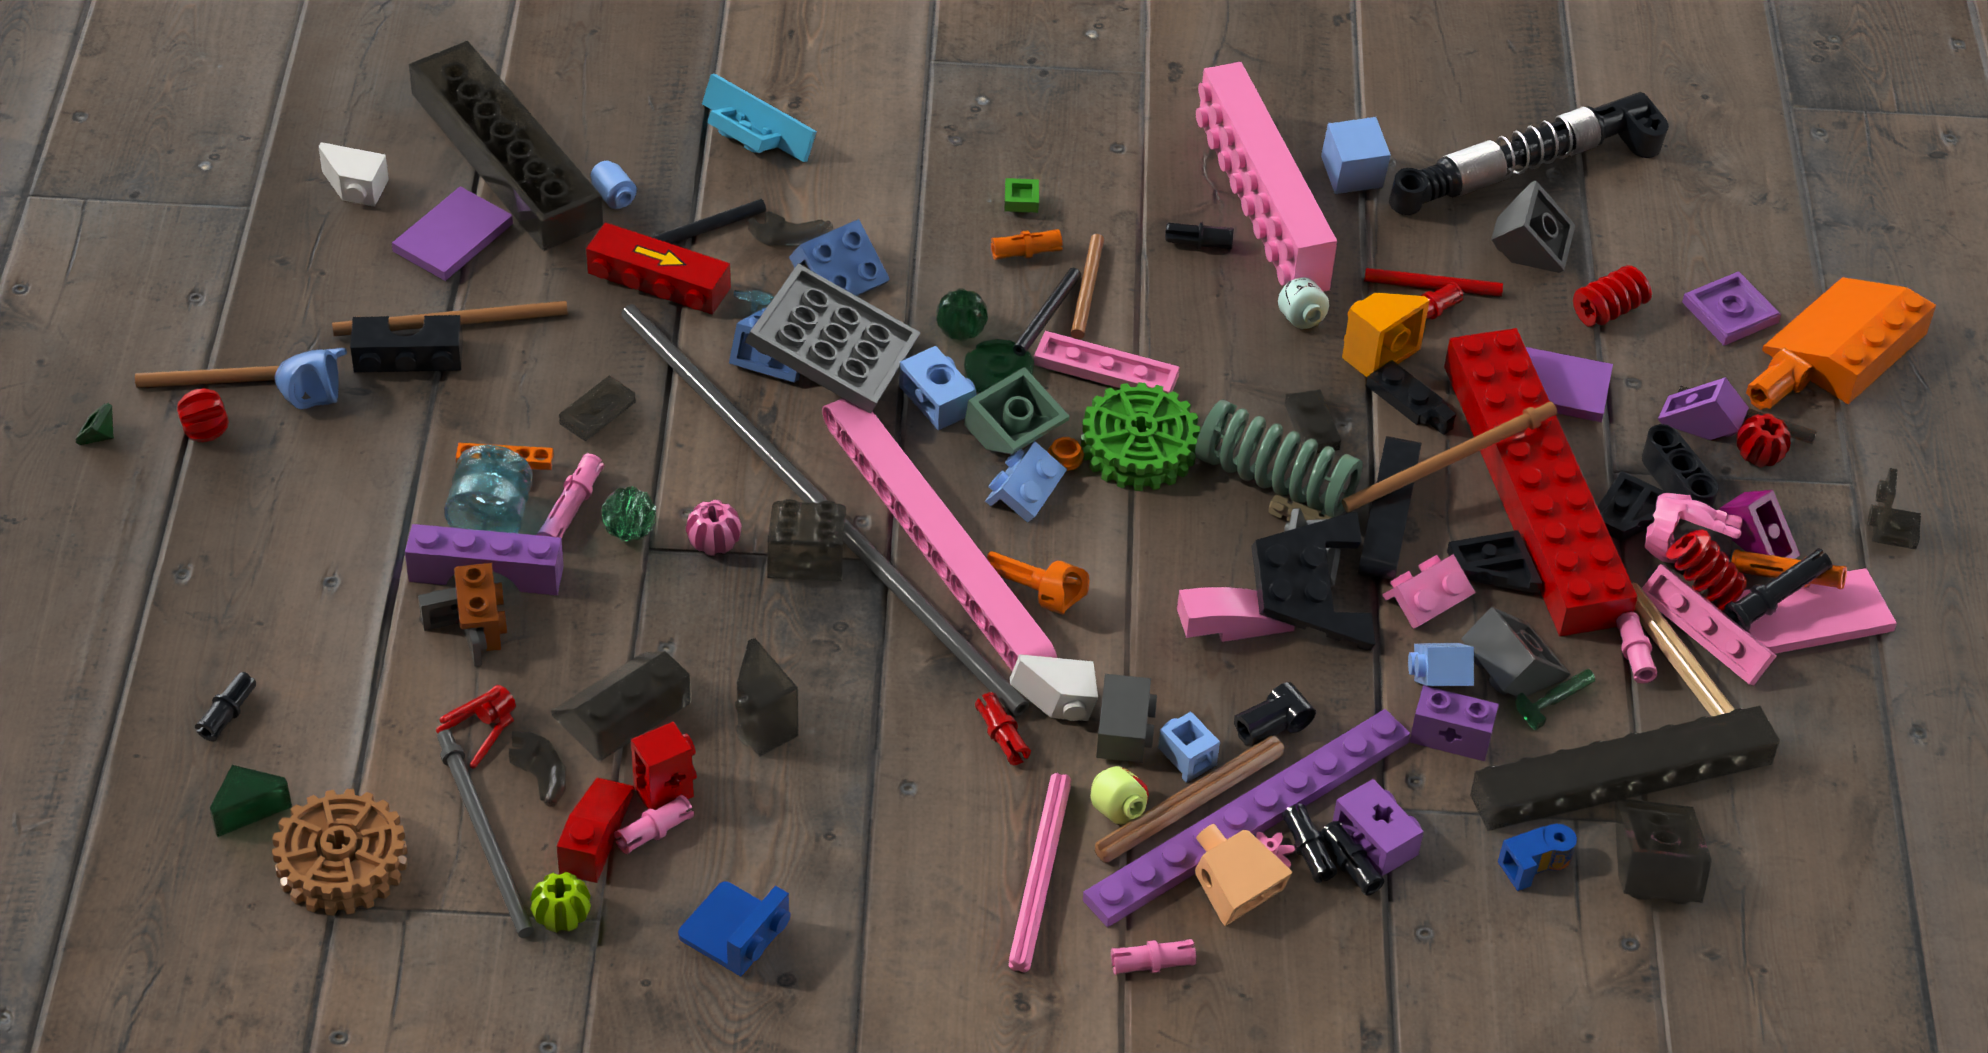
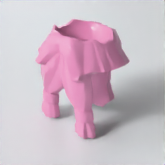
(1671, 509)

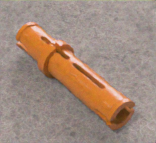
(1773, 566)

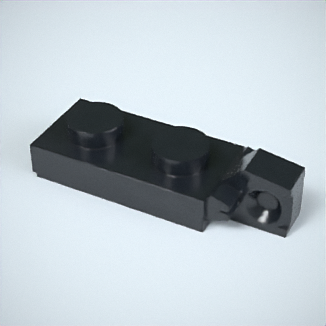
(1411, 397)

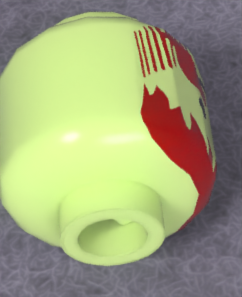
(1119, 795)

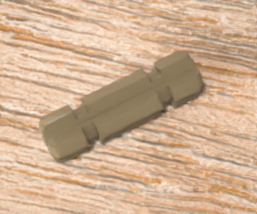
(1281, 507)

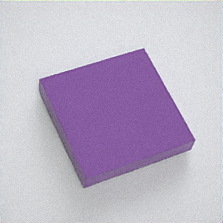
(1731, 308)

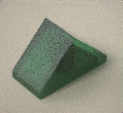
(247, 798)

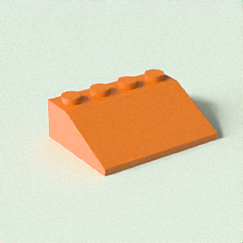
(1855, 333)

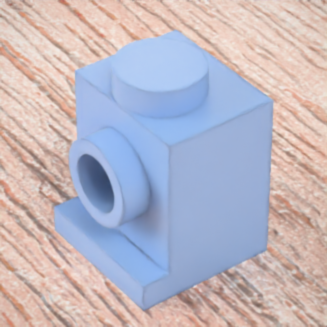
(1189, 746)

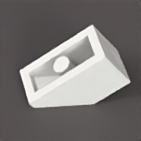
(354, 173)
(1057, 685)

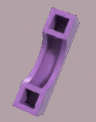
(527, 560)

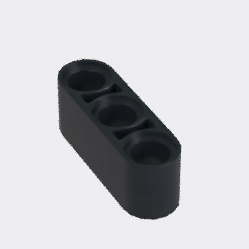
(1677, 466)

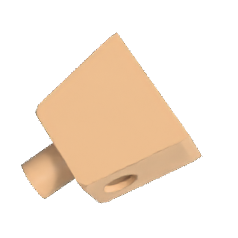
(1238, 872)

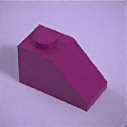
(1763, 524)

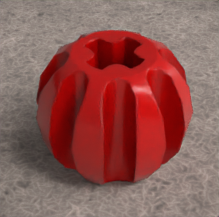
(202, 415)
(1763, 440)

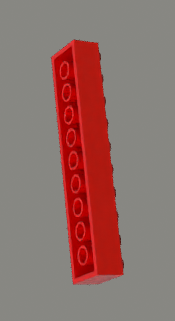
(1540, 484)

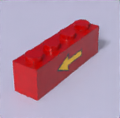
(658, 268)

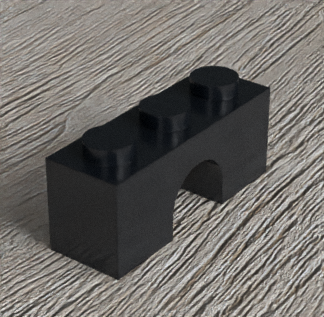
(433, 348)

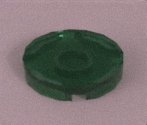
(993, 362)

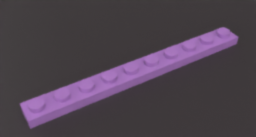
(1253, 811)

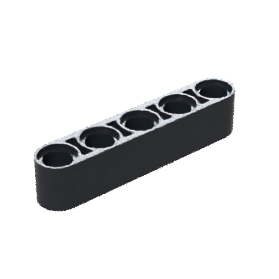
(1389, 512)

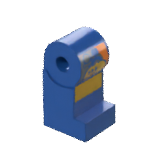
(1536, 852)

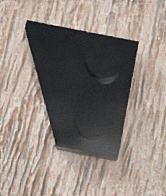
(1628, 506)
(1497, 561)

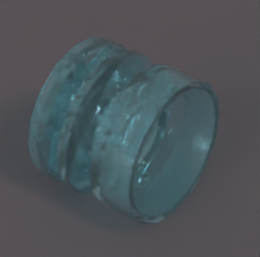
(489, 490)

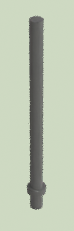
(453, 756)

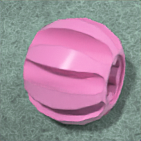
(713, 527)

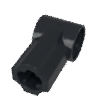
(1281, 710)

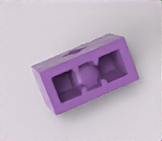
(1453, 723)
(1379, 826)

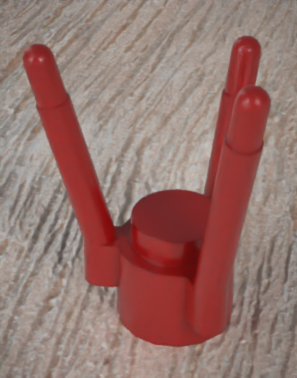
(490, 708)

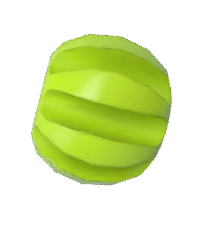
(560, 902)

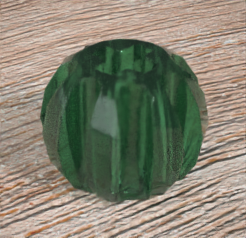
(961, 314)
(628, 514)

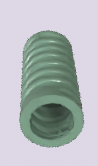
(1214, 430)

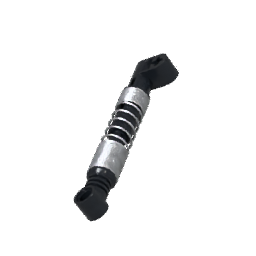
(1486, 163)

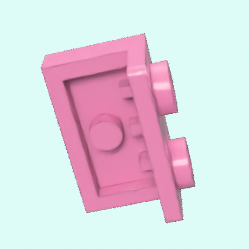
(1431, 591)

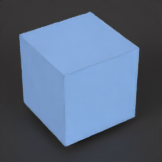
(1355, 155)

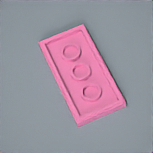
(1825, 615)

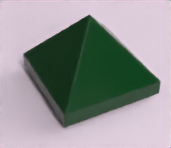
(97, 426)

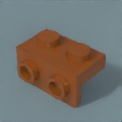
(479, 600)

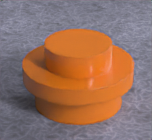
(1067, 452)

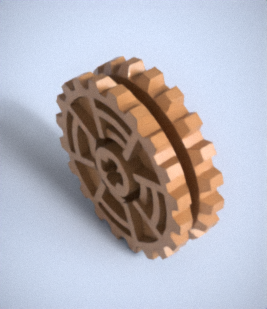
(340, 852)

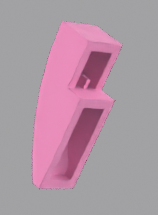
(1226, 612)

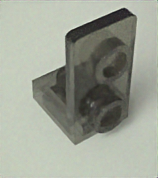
(1890, 524)

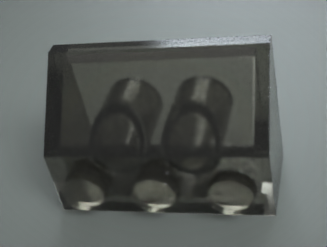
(625, 703)

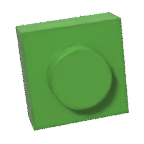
(1021, 195)

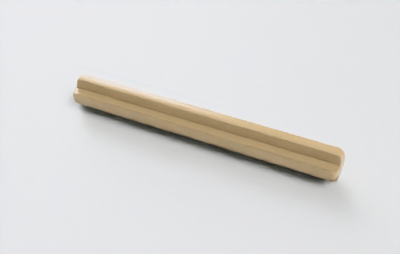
(1680, 656)

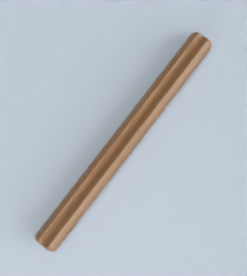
(1188, 799)

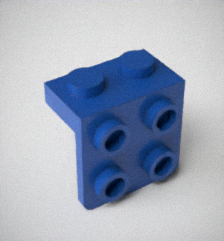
(735, 925)

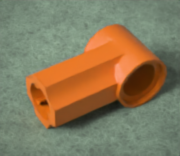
(1784, 374)

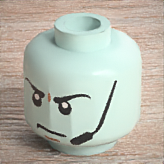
(1303, 303)

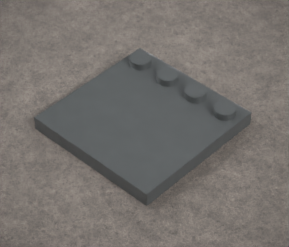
(833, 338)

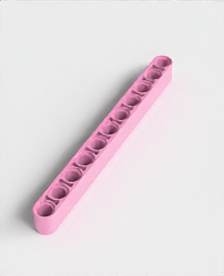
(937, 533)

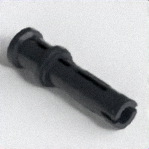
(1765, 598)

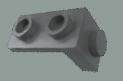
(441, 610)

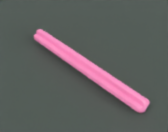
(1039, 873)

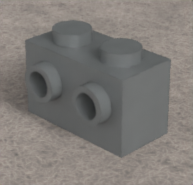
(1124, 718)

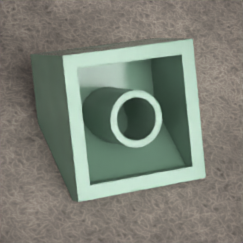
(1013, 413)

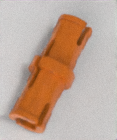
(1026, 244)

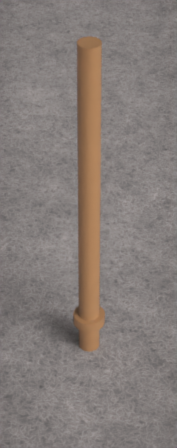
(469, 316)
(1530, 419)

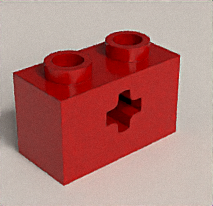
(663, 765)

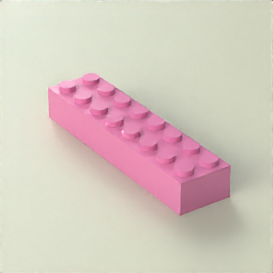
(1265, 176)

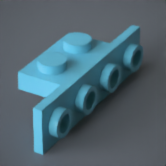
(755, 121)

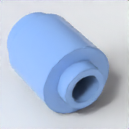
(613, 184)

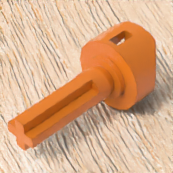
(1055, 586)

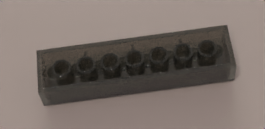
(506, 145)

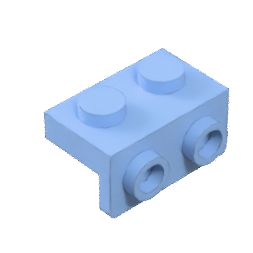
(1027, 481)

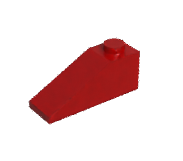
(591, 829)

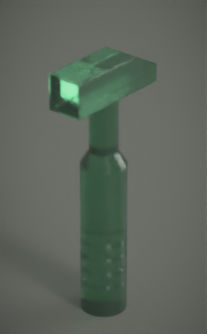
(1531, 711)

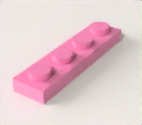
(1102, 363)
(1708, 625)

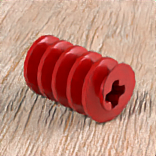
(1612, 296)
(1708, 566)

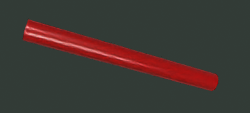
(1432, 281)

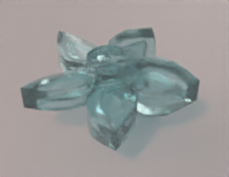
(754, 296)

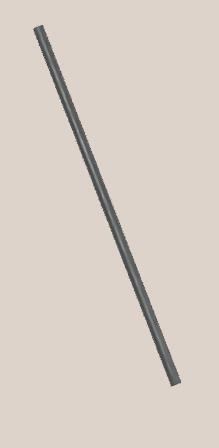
(808, 493)

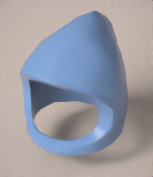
(310, 373)

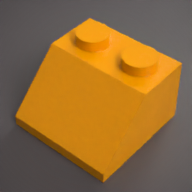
(1384, 330)

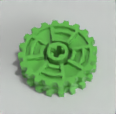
(1140, 436)

